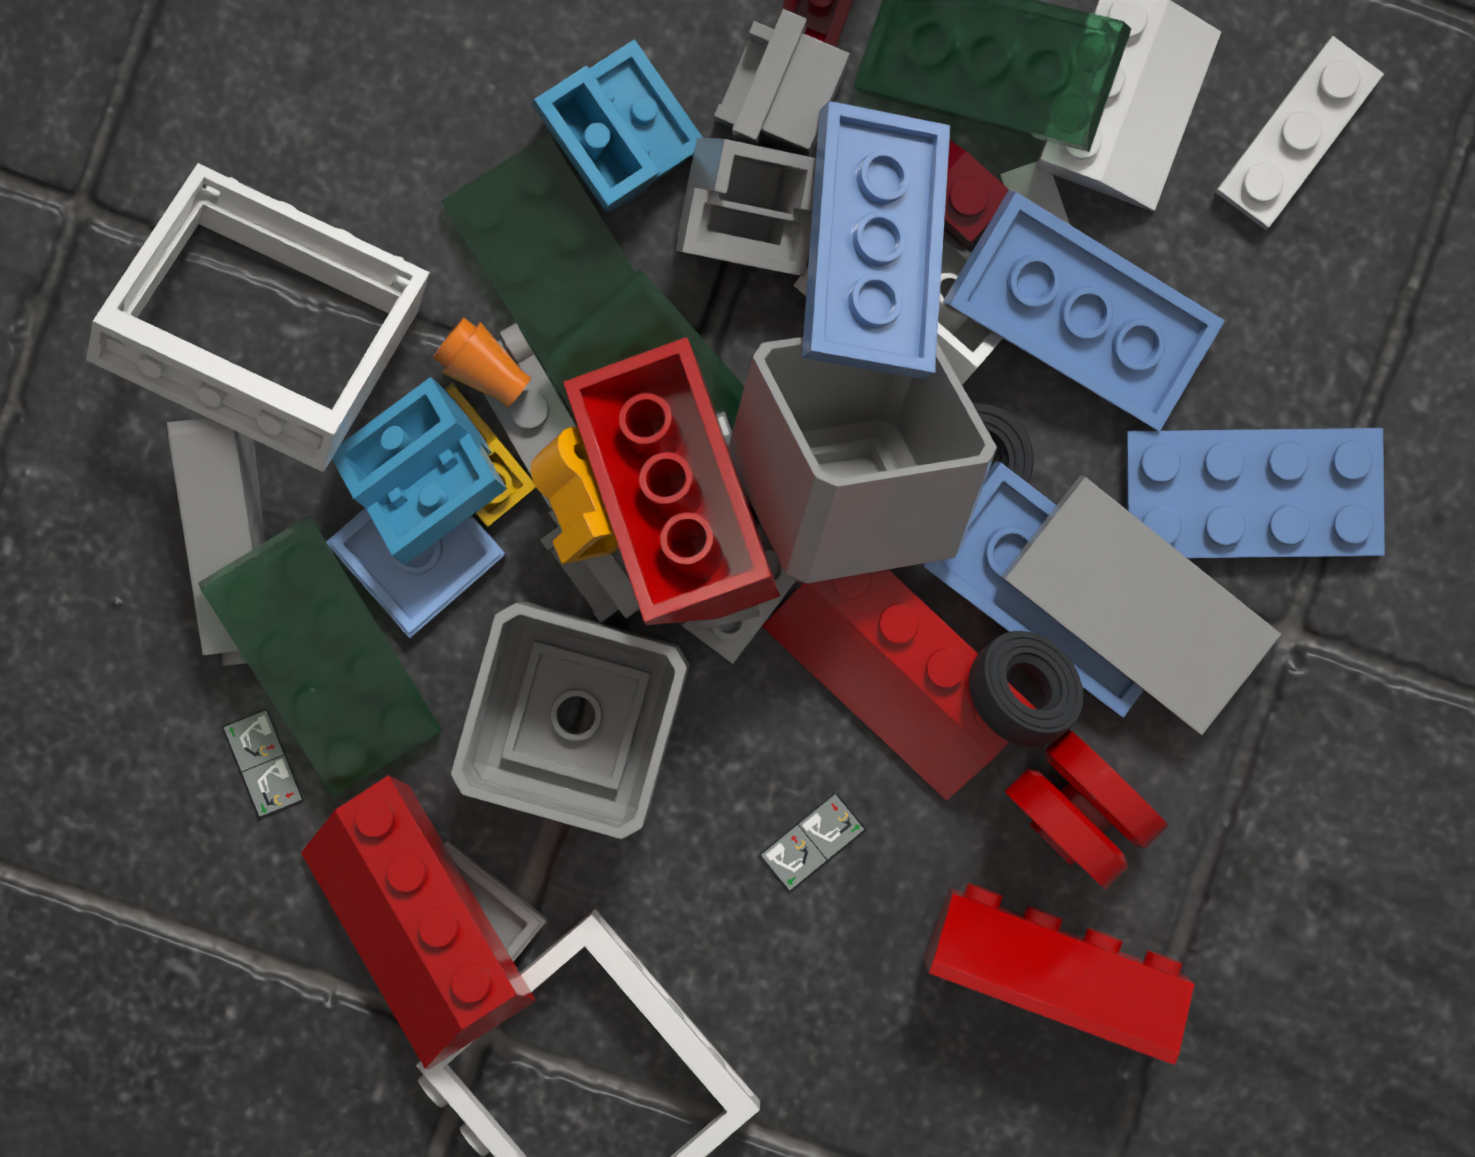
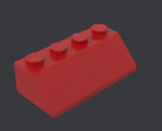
(671, 487)
(893, 670)
(415, 921)
(1061, 973)

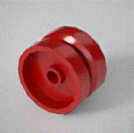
(1085, 809)

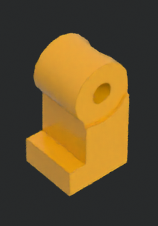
(568, 481)

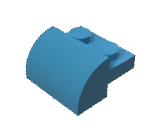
(618, 125)
(419, 470)

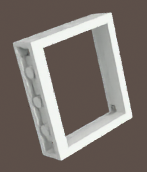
(222, 388)
(657, 1006)

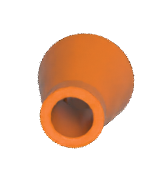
(481, 363)

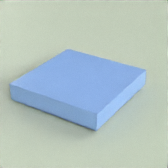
(427, 583)

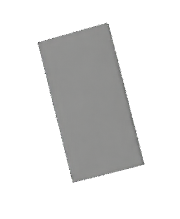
(1141, 604)

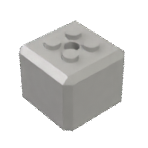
(857, 462)
(522, 754)

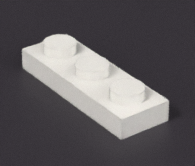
(1299, 132)

